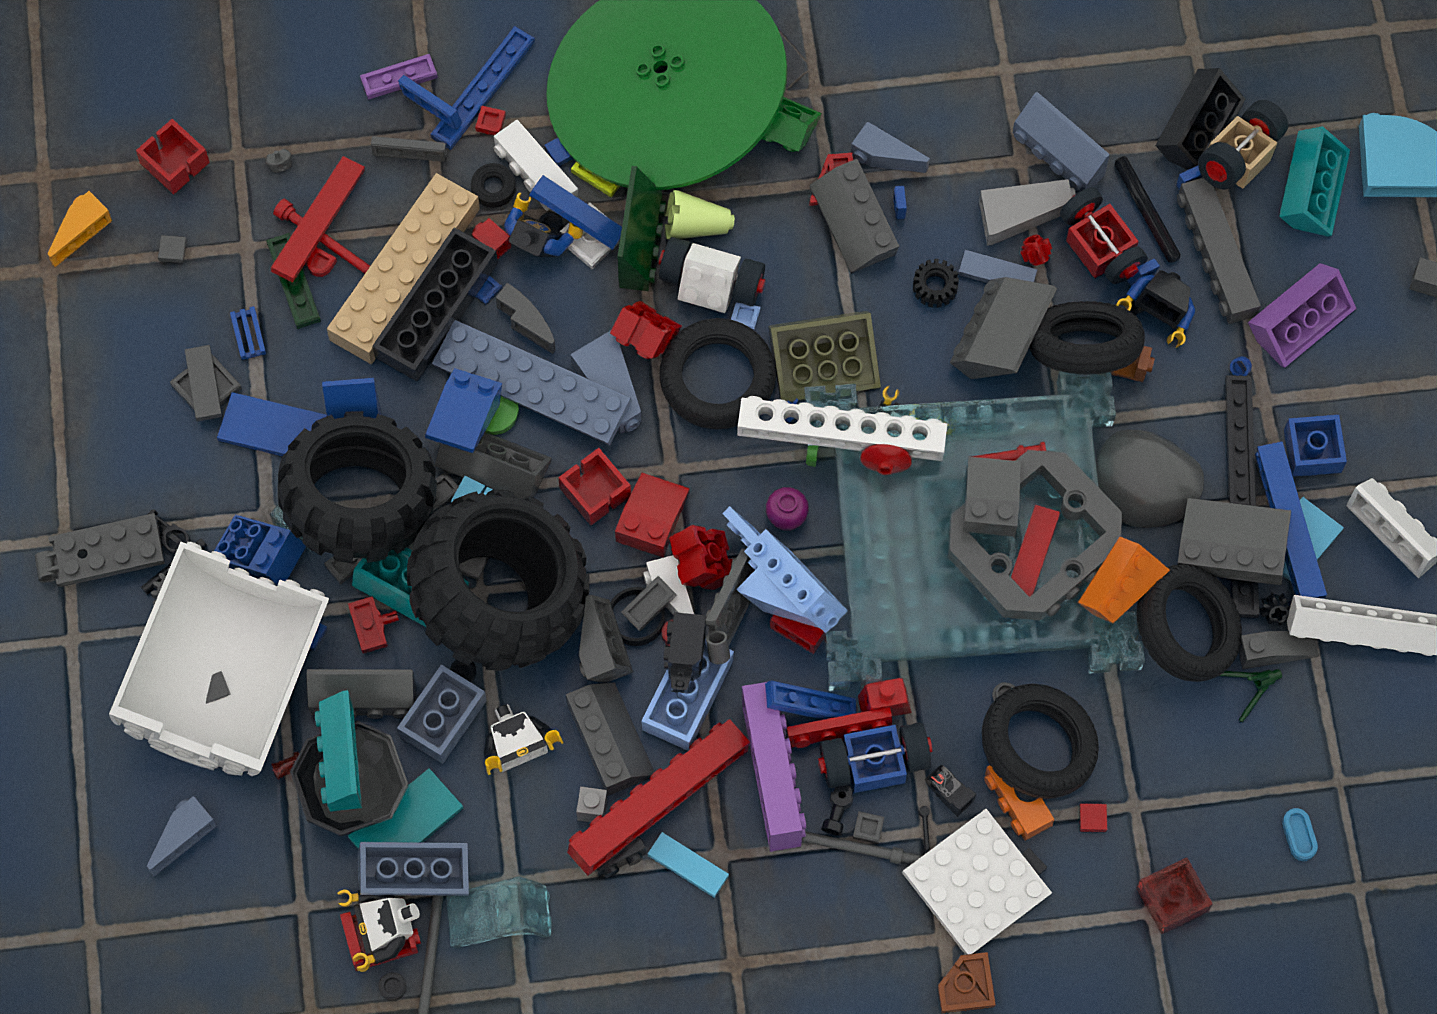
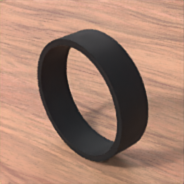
(637, 641)

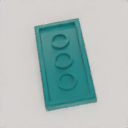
(420, 814)

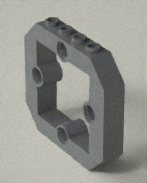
(1000, 588)

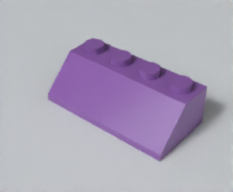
(1303, 314)

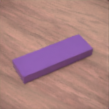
(386, 79)

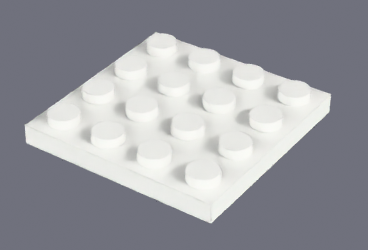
(976, 882)

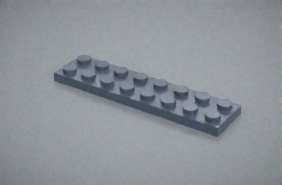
(535, 382)

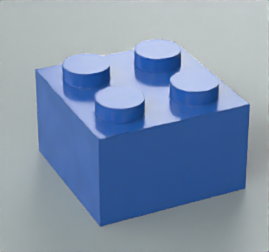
(1315, 445)

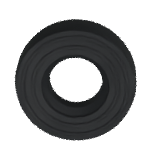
(497, 171)

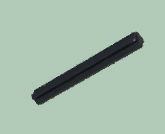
(1147, 209)

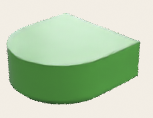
(812, 454)

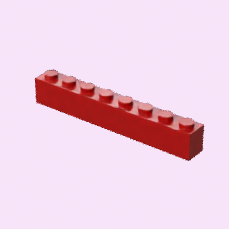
(657, 797)

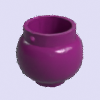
(787, 508)

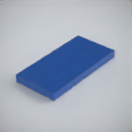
(263, 424)

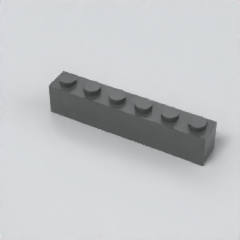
(1218, 250)

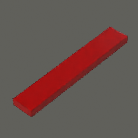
(317, 219)

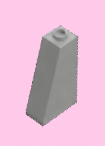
(1021, 207)

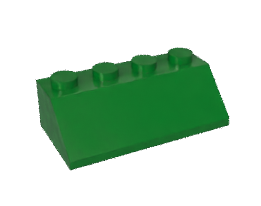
(792, 125)

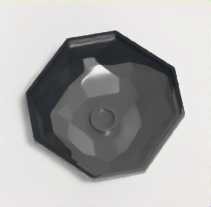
(380, 778)

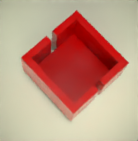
(176, 159)
(597, 488)

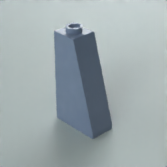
(604, 364)

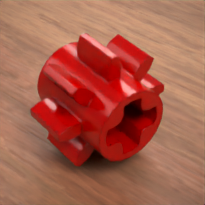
(1036, 250)

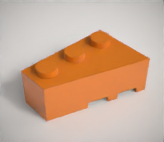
(1122, 580)

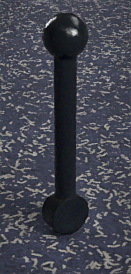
(924, 813)

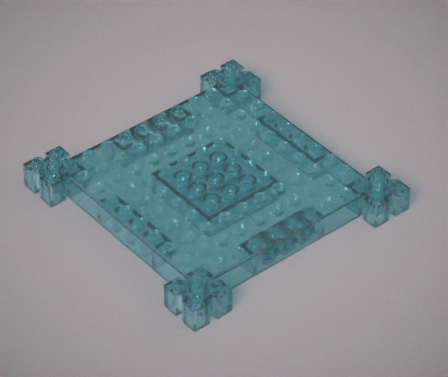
(895, 538)

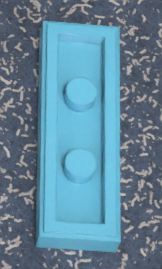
(688, 865)

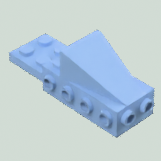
(782, 581)

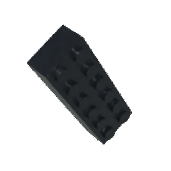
(435, 303)

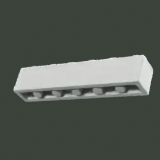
(1363, 625)

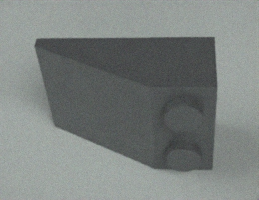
(992, 496)
(601, 644)

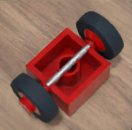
(1101, 237)

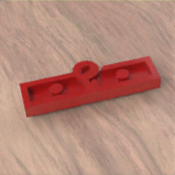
(828, 729)

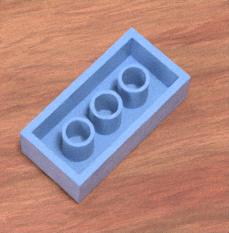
(679, 715)

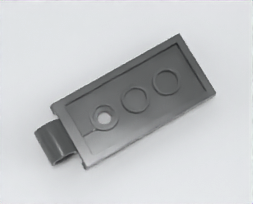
(110, 548)
(727, 610)

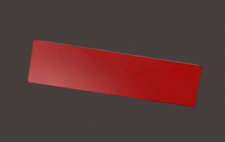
(1035, 548)

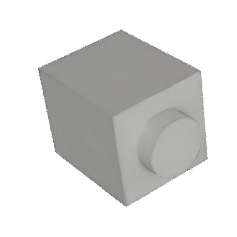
(591, 803)

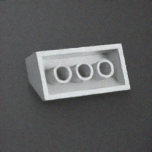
(1394, 526)

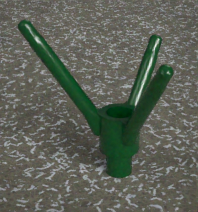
(1261, 681)

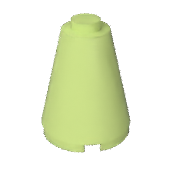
(695, 217)

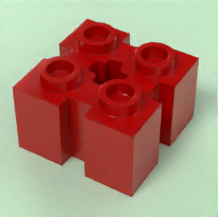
(644, 329)
(701, 556)

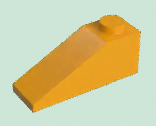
(80, 224)

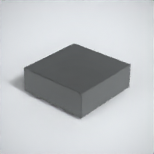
(172, 249)
(217, 688)
(868, 827)

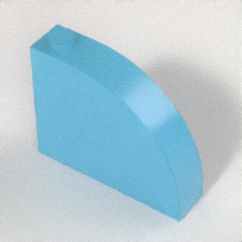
(1397, 157)

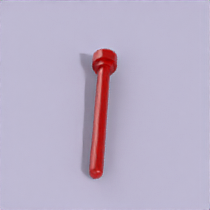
(285, 211)

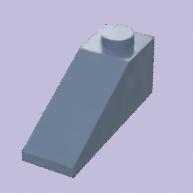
(885, 151)
(183, 830)

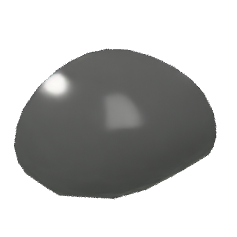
(1148, 478)

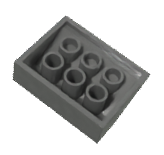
(1002, 327)
(1235, 540)

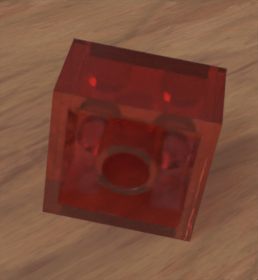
(1174, 895)

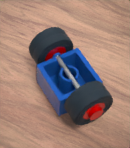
(875, 757)

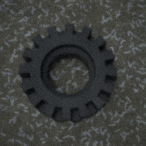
(935, 296)

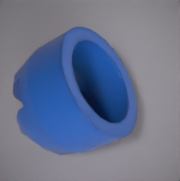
(1237, 367)

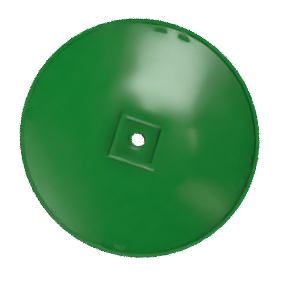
(676, 124)

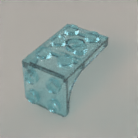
(499, 911)

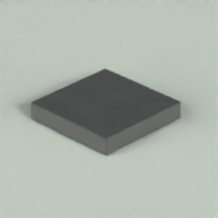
(225, 384)

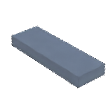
(986, 268)

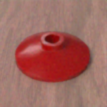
(886, 459)

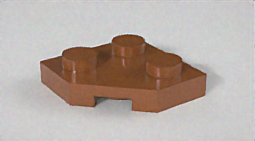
(967, 985)

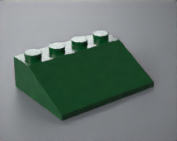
(640, 233)

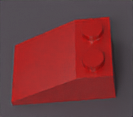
(651, 514)

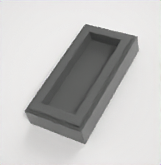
(649, 603)

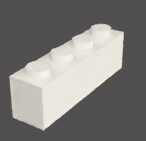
(529, 158)

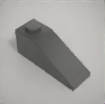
(1274, 648)

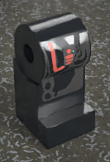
(950, 790)

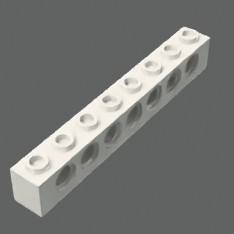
(829, 436)

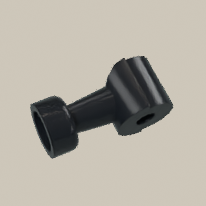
(840, 800)

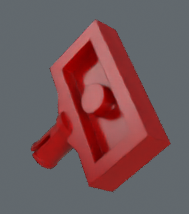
(370, 624)

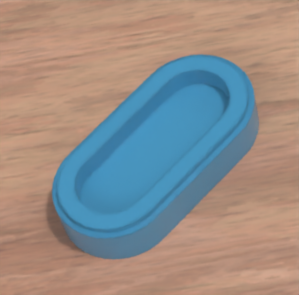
(1299, 834)

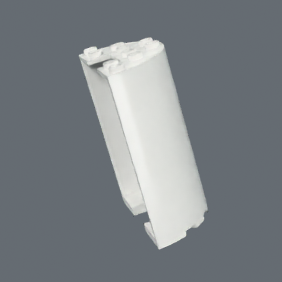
(210, 624)

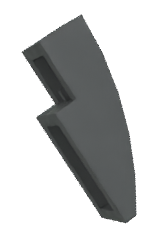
(525, 317)

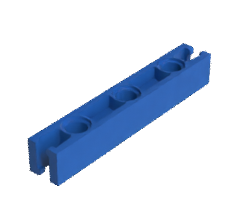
(1282, 494)

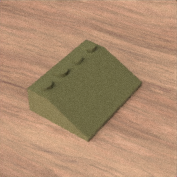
(824, 354)

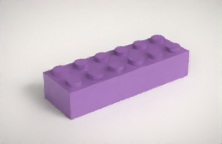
(772, 770)

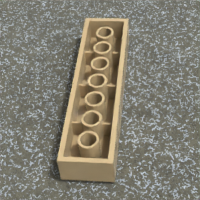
(401, 264)

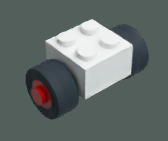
(710, 276)

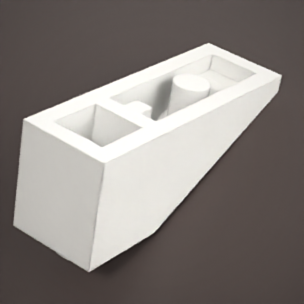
(667, 570)

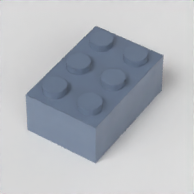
(442, 714)

